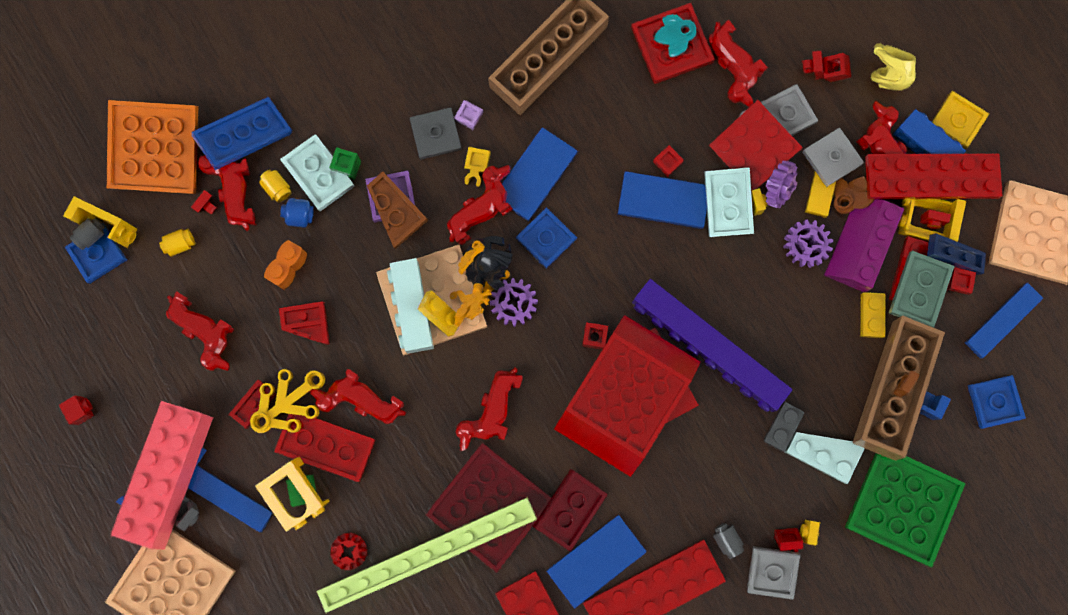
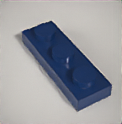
(956, 254)

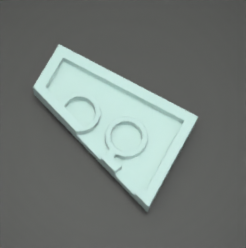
(829, 455)

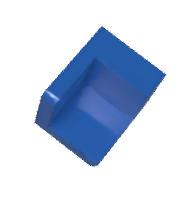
(934, 406)

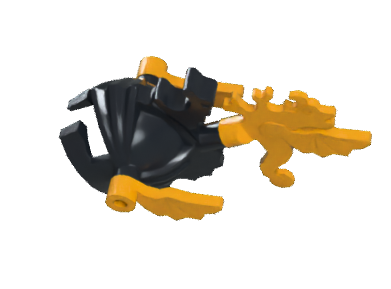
(480, 266)

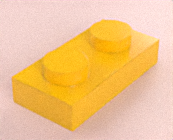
(438, 313)
(873, 315)

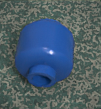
(297, 212)

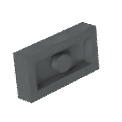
(783, 426)

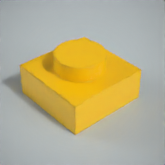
(758, 202)
(809, 532)

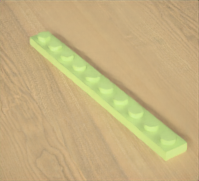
(426, 554)

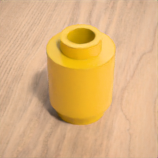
(275, 185)
(177, 242)

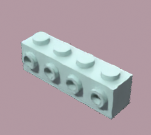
(407, 296)

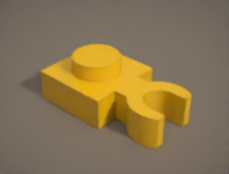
(476, 162)

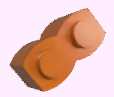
(288, 260)

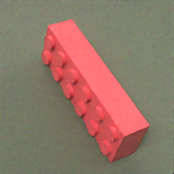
(162, 476)

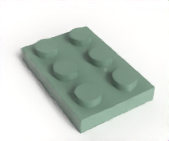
(921, 289)

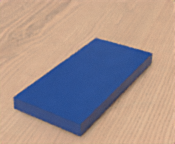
(241, 133)
(537, 173)
(663, 200)
(596, 561)

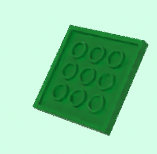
(905, 507)

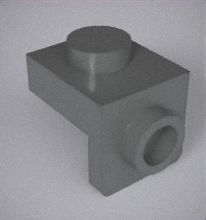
(187, 514)

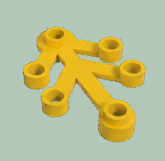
(284, 404)

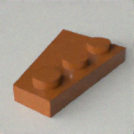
(397, 212)

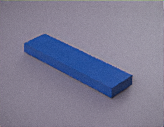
(1003, 320)
(229, 499)

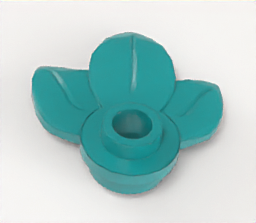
(672, 34)

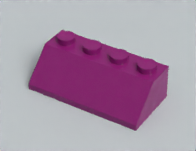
(864, 244)

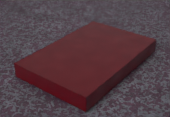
(570, 510)

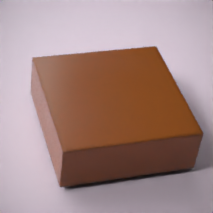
(906, 384)

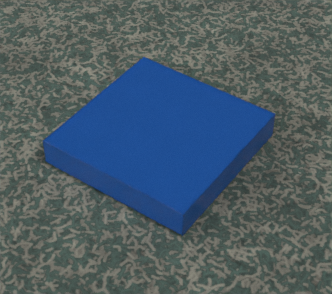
(546, 238)
(97, 259)
(996, 402)

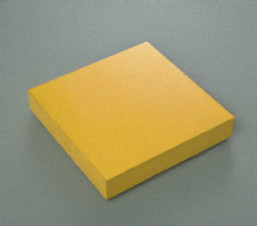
(960, 119)

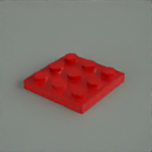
(657, 56)
(756, 143)

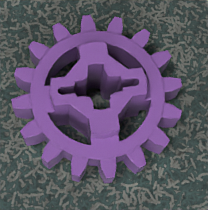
(781, 184)
(817, 245)
(523, 297)

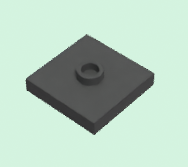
(435, 133)

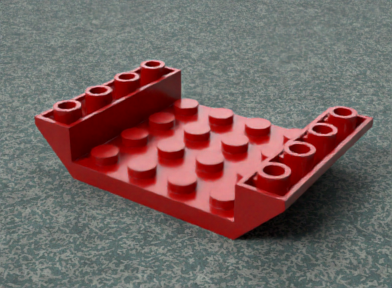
(628, 396)

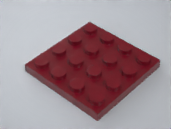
(480, 489)

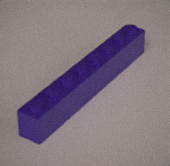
(712, 346)

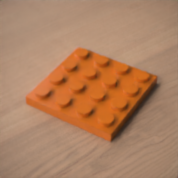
(152, 147)

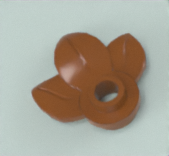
(852, 192)

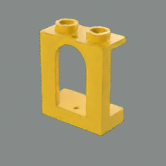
(951, 229)
(122, 232)
(313, 502)

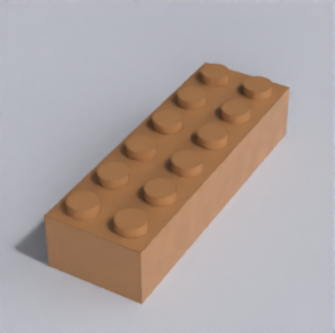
(548, 53)
(886, 418)

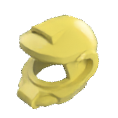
(899, 71)

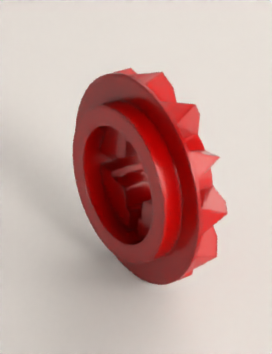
(359, 552)

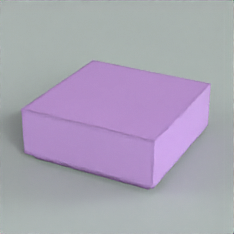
(468, 115)

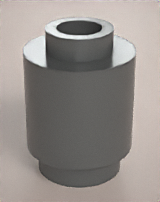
(87, 233)
(728, 540)

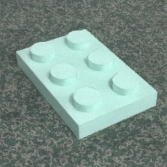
(310, 168)
(729, 202)

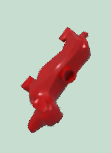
(737, 61)
(879, 134)
(232, 190)
(482, 208)
(203, 328)
(360, 396)
(494, 411)

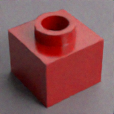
(831, 65)
(600, 330)
(76, 410)

